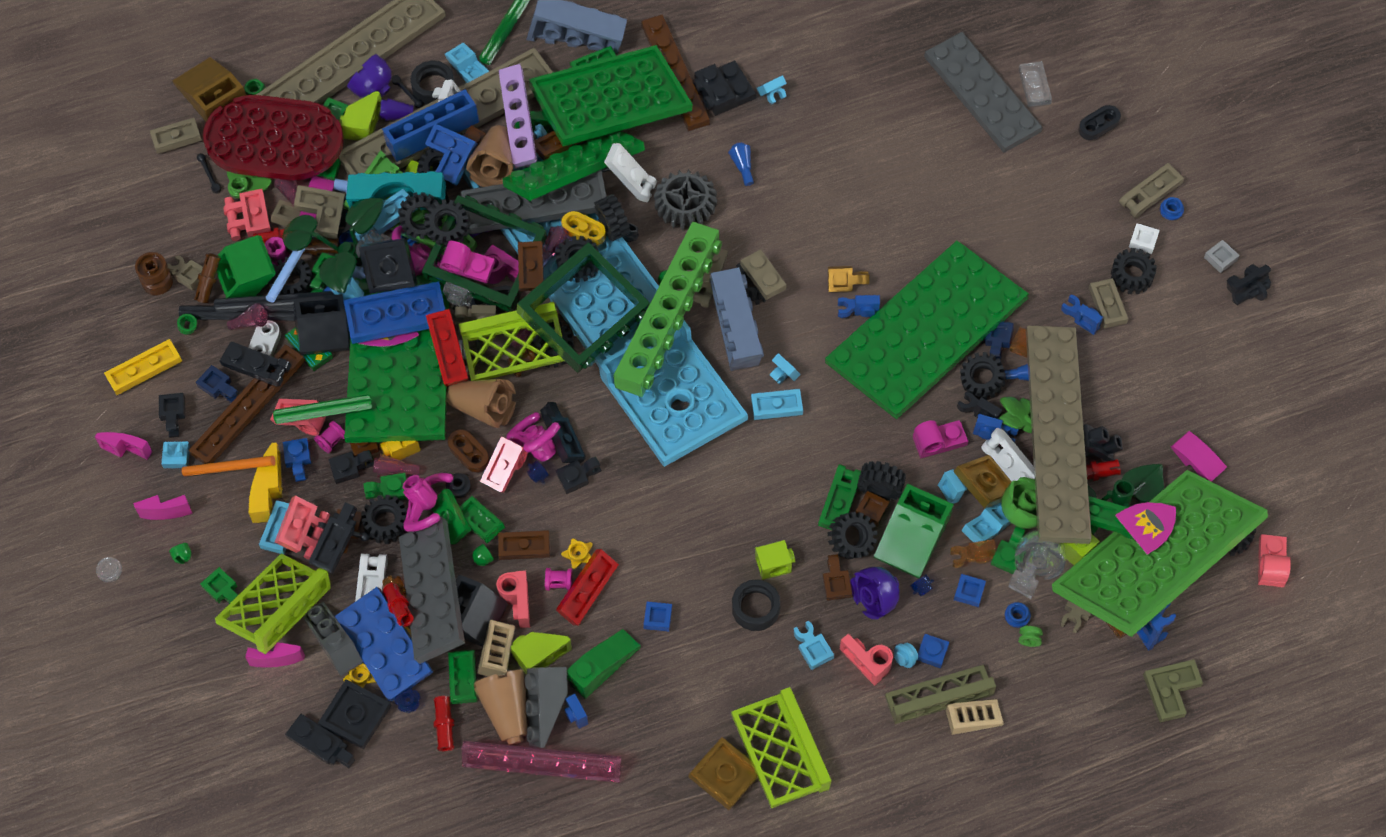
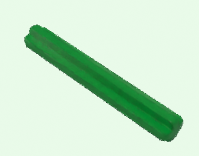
(503, 31)
(322, 409)

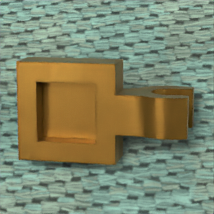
(842, 279)

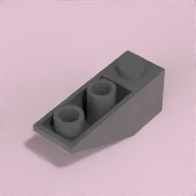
(332, 638)
(546, 696)

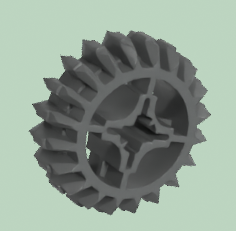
(673, 192)

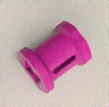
(276, 252)
(330, 437)
(558, 579)

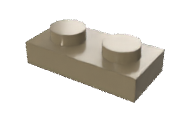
(175, 135)
(763, 274)
(1108, 303)

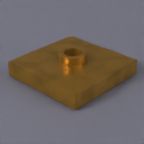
(983, 480)
(724, 773)

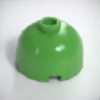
(1020, 503)

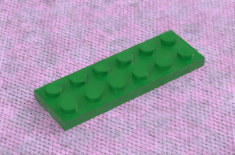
(568, 166)

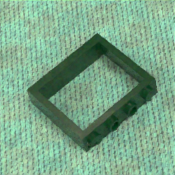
(477, 291)
(603, 344)

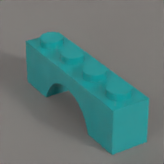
(382, 185)

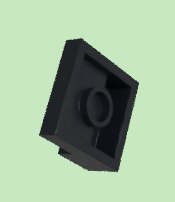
(723, 87)

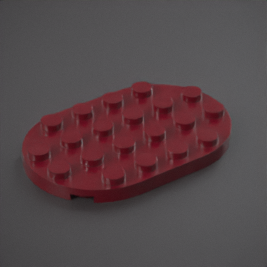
(273, 137)

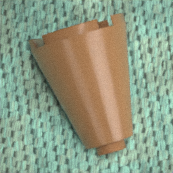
(491, 158)
(484, 400)
(505, 704)

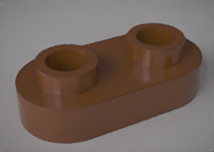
(469, 452)

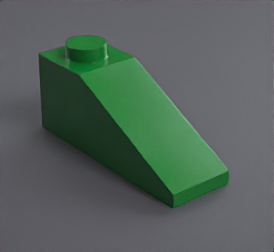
(601, 662)

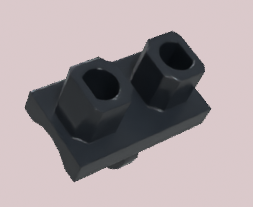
(1254, 284)
(1100, 444)

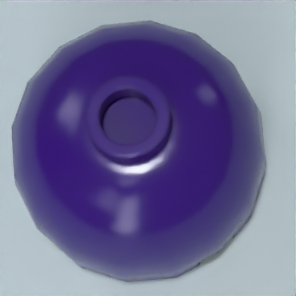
(371, 78)
(876, 591)

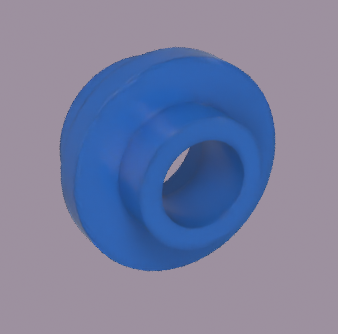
(1171, 203)
(1019, 608)

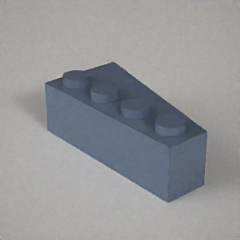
(576, 25)
(736, 319)

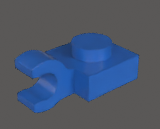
(861, 306)
(1084, 316)
(986, 425)
(296, 456)

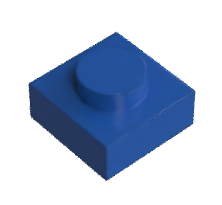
(969, 590)
(657, 616)
(932, 651)
(575, 711)

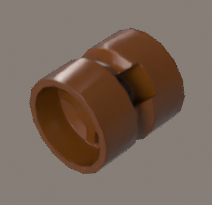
(153, 273)

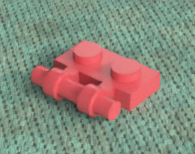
(254, 212)
(296, 526)

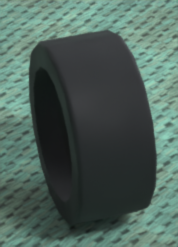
(428, 69)
(756, 586)

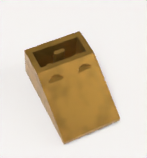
(209, 87)

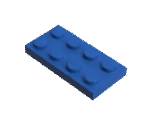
(392, 312)
(383, 644)

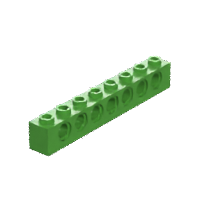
(667, 296)

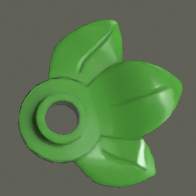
(248, 183)
(1018, 413)

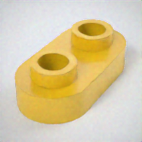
(585, 227)

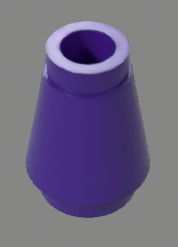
(394, 109)

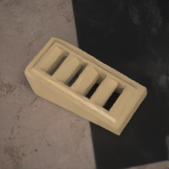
(490, 664)
(967, 726)

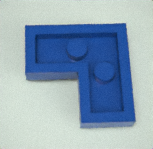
(455, 149)

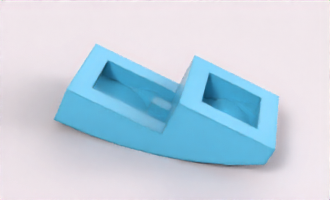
(465, 63)
(987, 525)

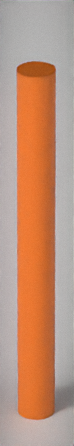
(228, 466)

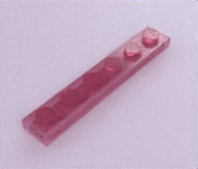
(541, 761)

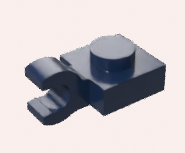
(1000, 338)
(215, 383)

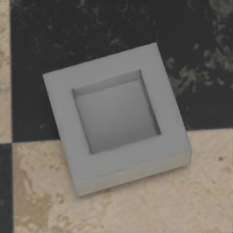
(1221, 256)

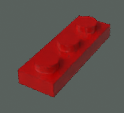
(447, 347)
(587, 587)

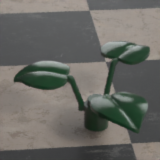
(339, 269)
(1142, 482)

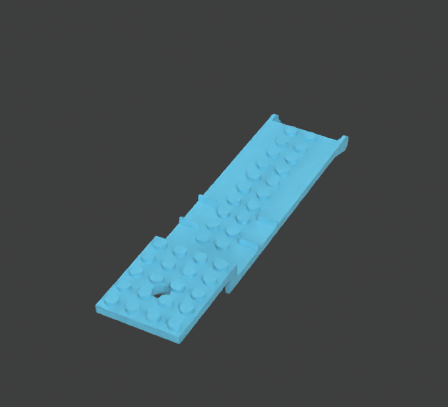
(685, 374)

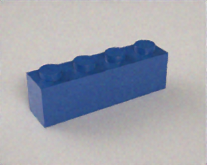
(411, 133)

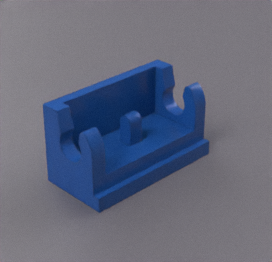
(1151, 631)

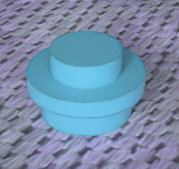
(905, 655)

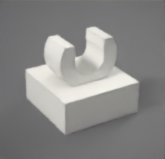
(449, 88)
(1144, 238)

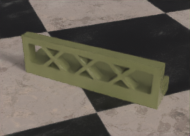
(939, 701)

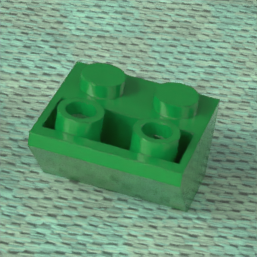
(245, 267)

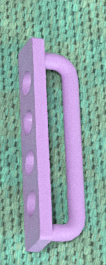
(515, 77)

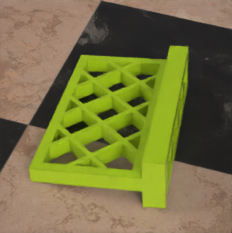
(504, 324)
(289, 610)
(803, 745)

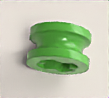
(1030, 636)

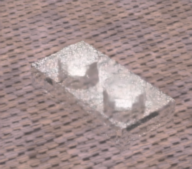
(1035, 84)

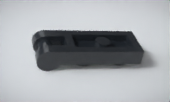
(255, 364)

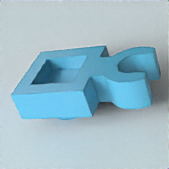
(814, 648)

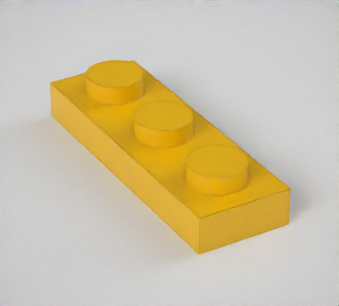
(143, 367)

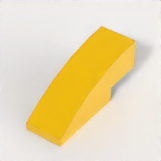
(265, 487)

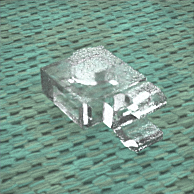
(457, 295)
(1024, 581)

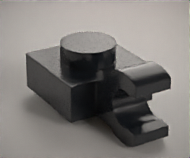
(979, 406)
(170, 410)
(346, 465)
(575, 476)

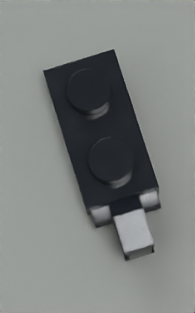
(565, 439)
(334, 539)
(319, 742)

